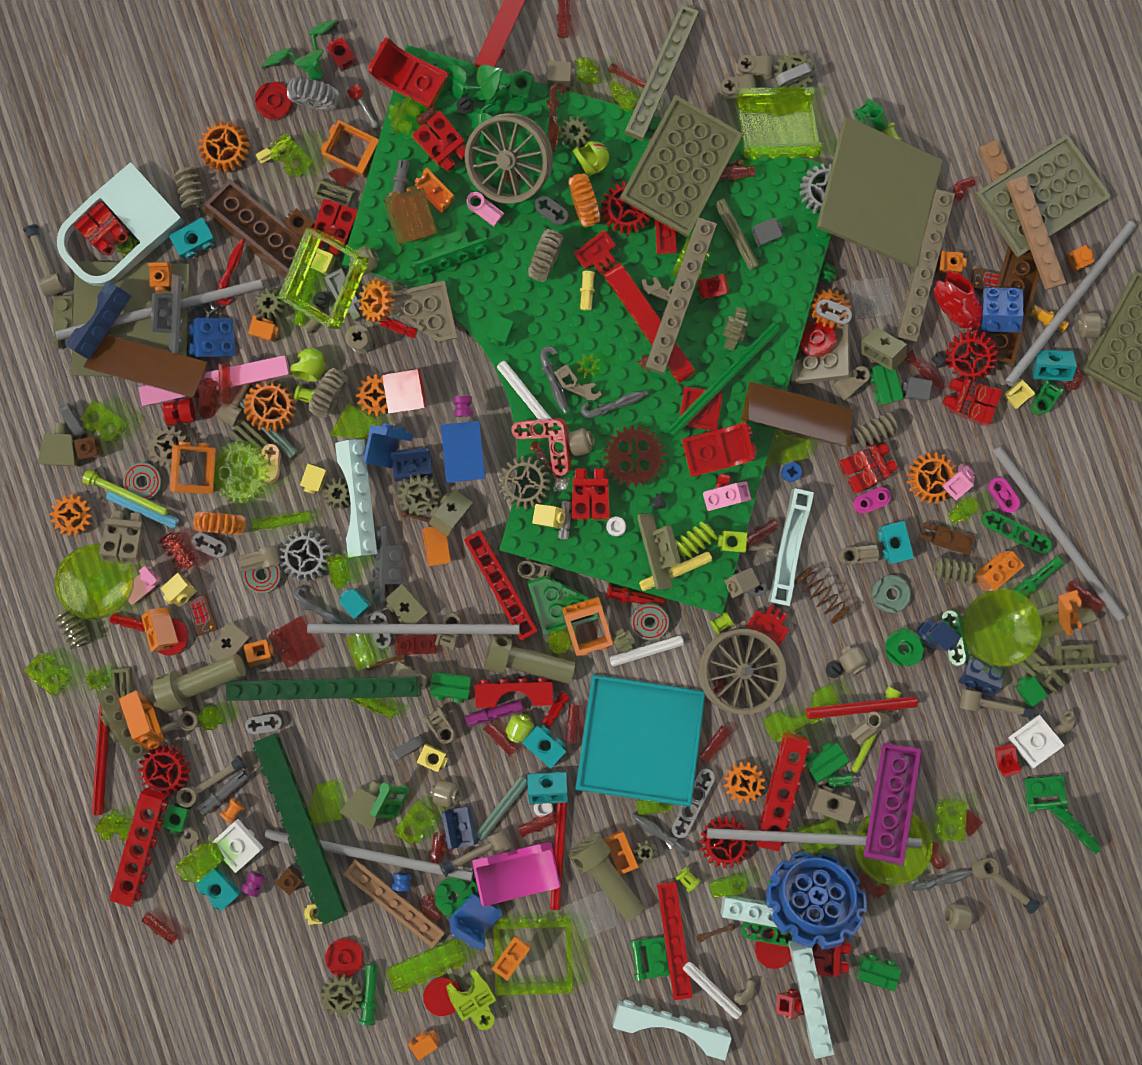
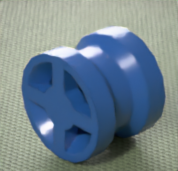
(788, 472)
(401, 881)

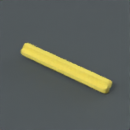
(679, 569)

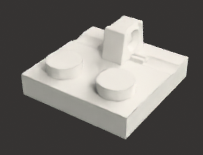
(1036, 742)
(238, 845)

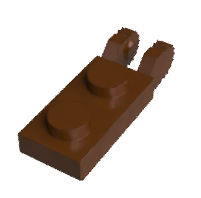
(949, 539)

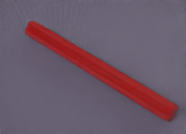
(861, 707)
(100, 767)
(559, 845)

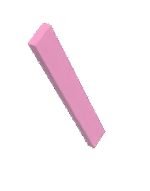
(239, 376)

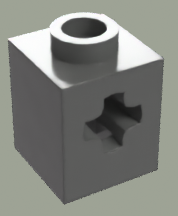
(767, 232)
(916, 389)

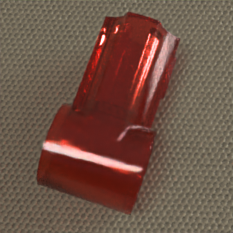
(207, 398)

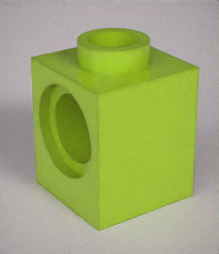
(741, 538)

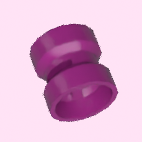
(463, 406)
(253, 884)

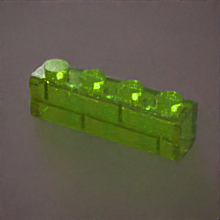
(426, 964)

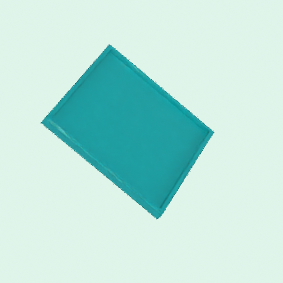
(640, 740)

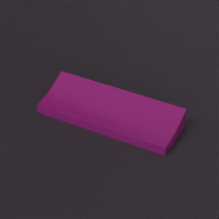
(893, 804)

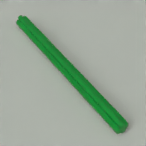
(724, 379)

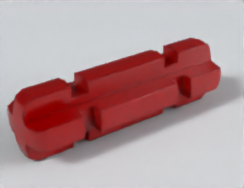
(399, 327)
(127, 622)
(556, 709)

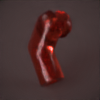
(425, 116)
(960, 186)
(1077, 379)
(720, 684)

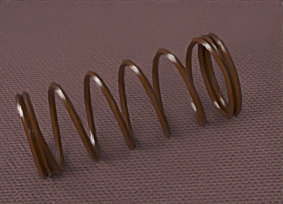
(843, 611)

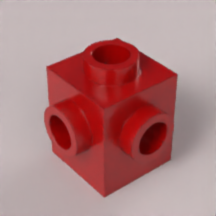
(790, 1004)

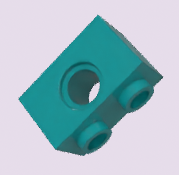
(182, 238)
(1054, 365)
(898, 531)
(354, 602)
(548, 756)
(540, 795)
(228, 893)

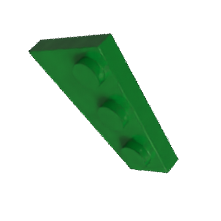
(1076, 829)

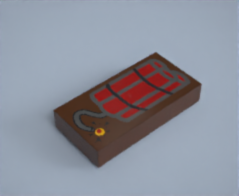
(984, 279)
(202, 614)

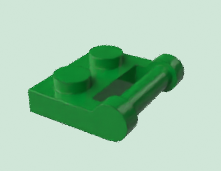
(1045, 787)
(386, 806)
(655, 955)

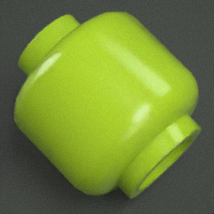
(519, 728)

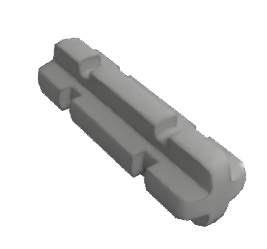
(564, 533)

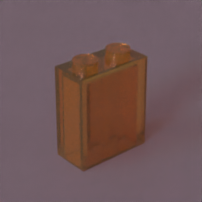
(409, 215)

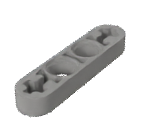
(696, 804)

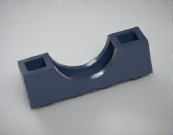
(110, 305)
(937, 635)

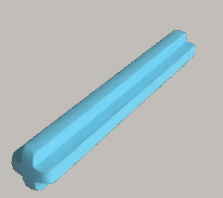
(167, 520)

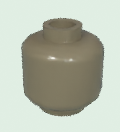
(373, 258)
(1089, 325)
(580, 442)
(853, 660)
(445, 793)
(958, 917)

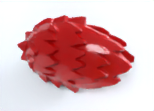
(959, 301)

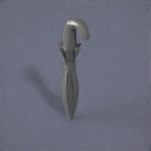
(548, 369)
(623, 401)
(309, 605)
(652, 828)
(949, 878)

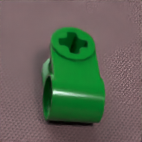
(871, 115)
(1048, 395)

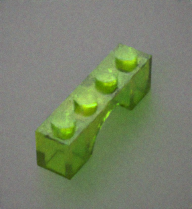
(777, 723)

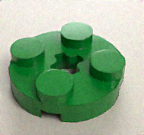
(906, 637)
(443, 891)

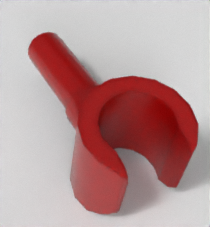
(722, 479)

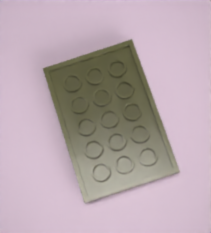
(681, 166)
(1060, 184)

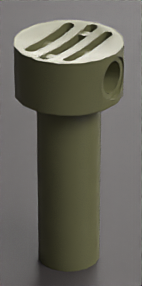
(504, 654)
(174, 690)
(592, 857)

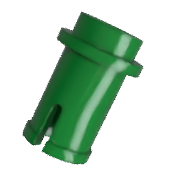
(839, 780)

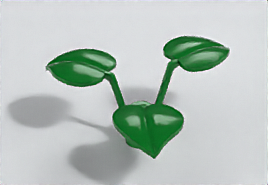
(309, 63)
(489, 83)

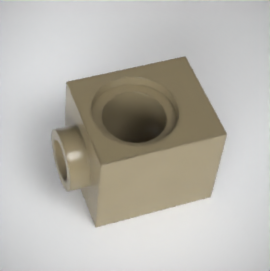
(742, 582)

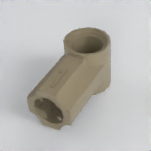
(859, 554)
(264, 558)
(869, 727)

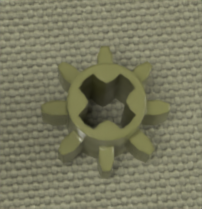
(623, 640)
(644, 857)

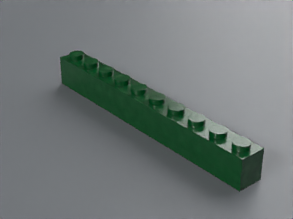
(323, 688)
(300, 828)

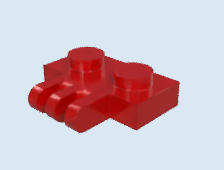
(596, 252)
(769, 624)

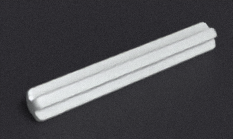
(522, 391)
(646, 650)
(712, 990)

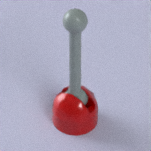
(356, 93)

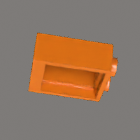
(367, 158)
(207, 487)
(1003, 565)
(581, 610)
(142, 720)

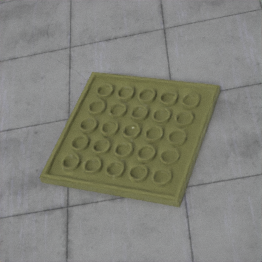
(879, 192)
(136, 284)
(1118, 349)

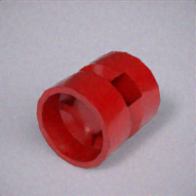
(185, 409)

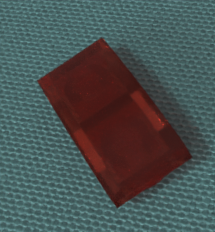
(415, 644)

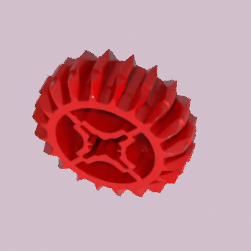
(618, 203)
(980, 353)
(168, 776)
(716, 844)

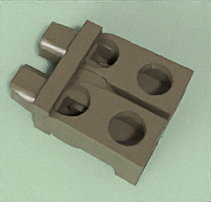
(122, 539)

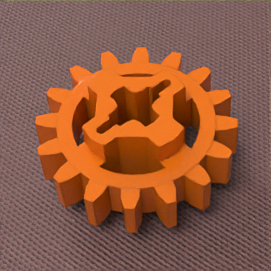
(832, 297)
(376, 300)
(376, 387)
(71, 522)
(751, 777)

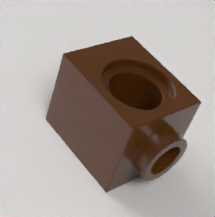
(296, 215)
(88, 448)
(290, 879)

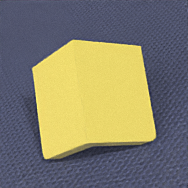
(323, 262)
(1018, 394)

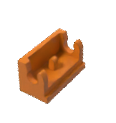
(435, 190)
(435, 547)
(1069, 611)
(159, 629)
(621, 852)
(511, 957)

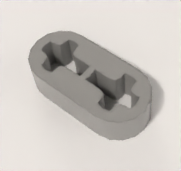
(794, 74)
(835, 307)
(212, 541)
(377, 636)
(265, 728)

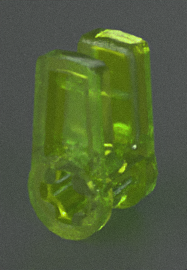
(586, 71)
(649, 807)
(726, 887)

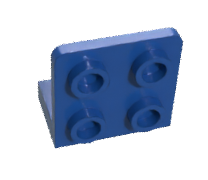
(1002, 309)
(211, 337)
(382, 442)
(473, 921)

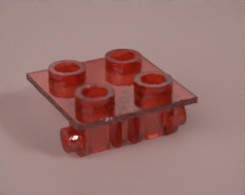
(293, 642)

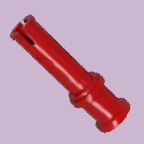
(625, 595)

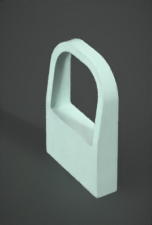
(138, 208)

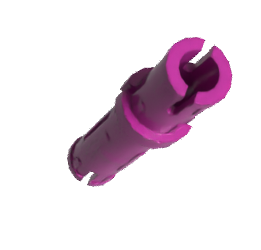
(487, 715)

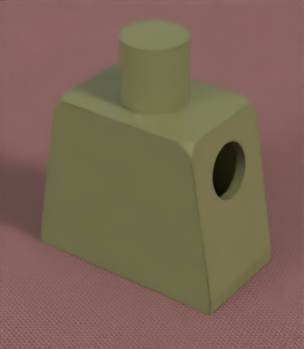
(59, 448)
(360, 805)

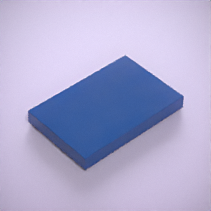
(462, 451)

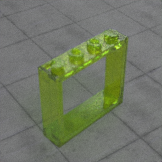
(299, 270)
(533, 988)

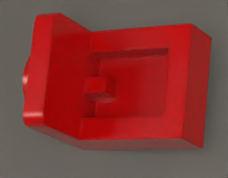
(713, 287)
(1007, 760)

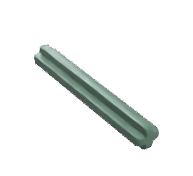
(277, 437)
(501, 808)

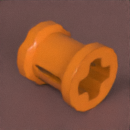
(232, 810)

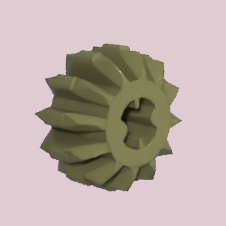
(579, 127)
(264, 299)
(332, 490)

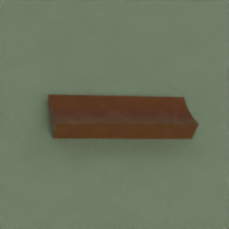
(256, 225)
(1022, 274)
(148, 366)
(797, 414)

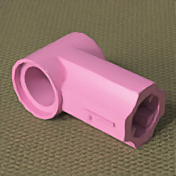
(485, 210)

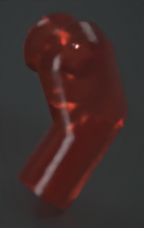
(936, 860)
(428, 907)

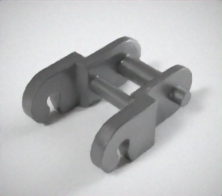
(208, 314)

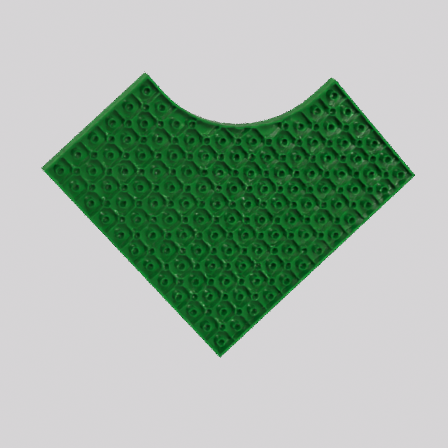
(552, 316)

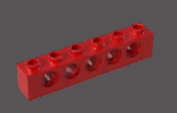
(500, 584)
(789, 744)
(121, 891)

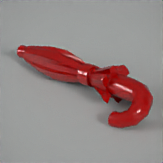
(233, 262)

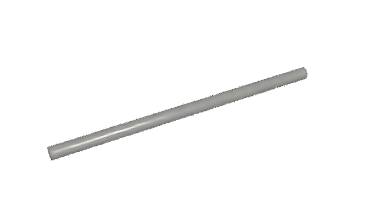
(187, 302)
(1070, 303)
(1058, 533)
(414, 628)
(796, 837)
(377, 856)

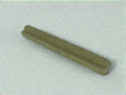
(736, 234)

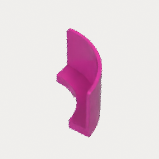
(516, 875)

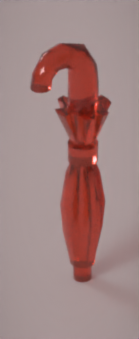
(553, 103)
(924, 370)

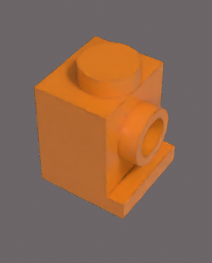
(1083, 257)
(944, 264)
(160, 268)
(263, 329)
(254, 649)
(424, 1044)

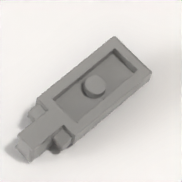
(335, 281)

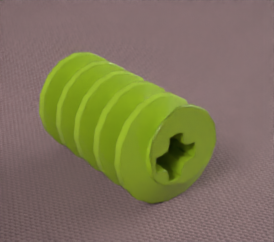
(695, 540)

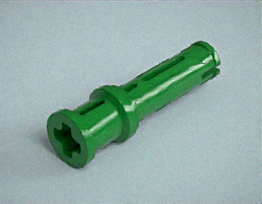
(1030, 586)
(368, 1004)

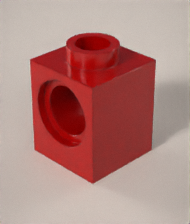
(346, 59)

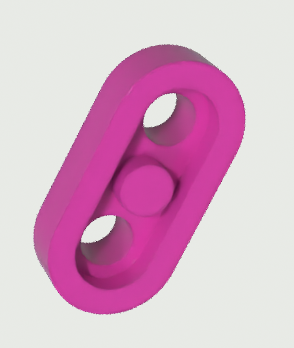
(1005, 493)
(872, 500)

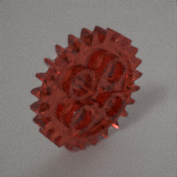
(651, 455)

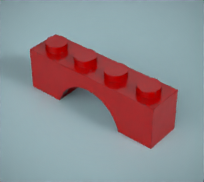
(538, 691)

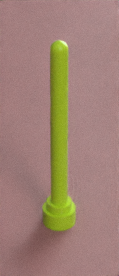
(91, 478)
(890, 694)

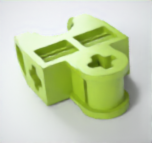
(474, 1001)

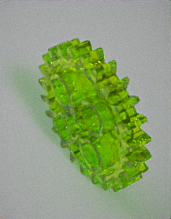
(249, 459)

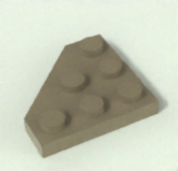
(426, 310)
(828, 367)

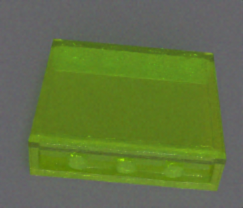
(778, 122)

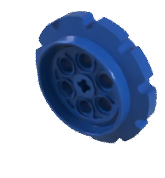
(816, 900)

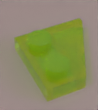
(624, 97)
(353, 423)
(787, 448)
(325, 803)

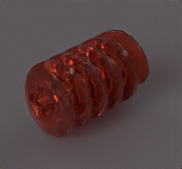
(177, 551)

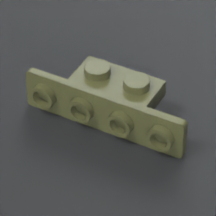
(660, 550)
(1051, 624)
(1075, 657)
(115, 718)

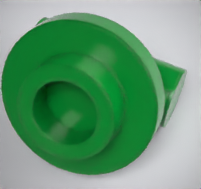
(828, 272)

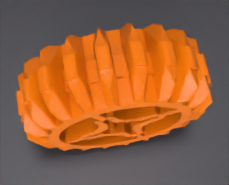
(226, 131)
(584, 200)
(263, 403)
(924, 474)
(219, 523)

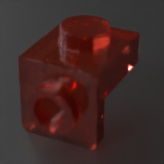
(867, 885)

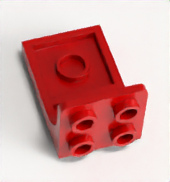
(407, 74)
(719, 449)

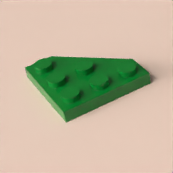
(550, 598)

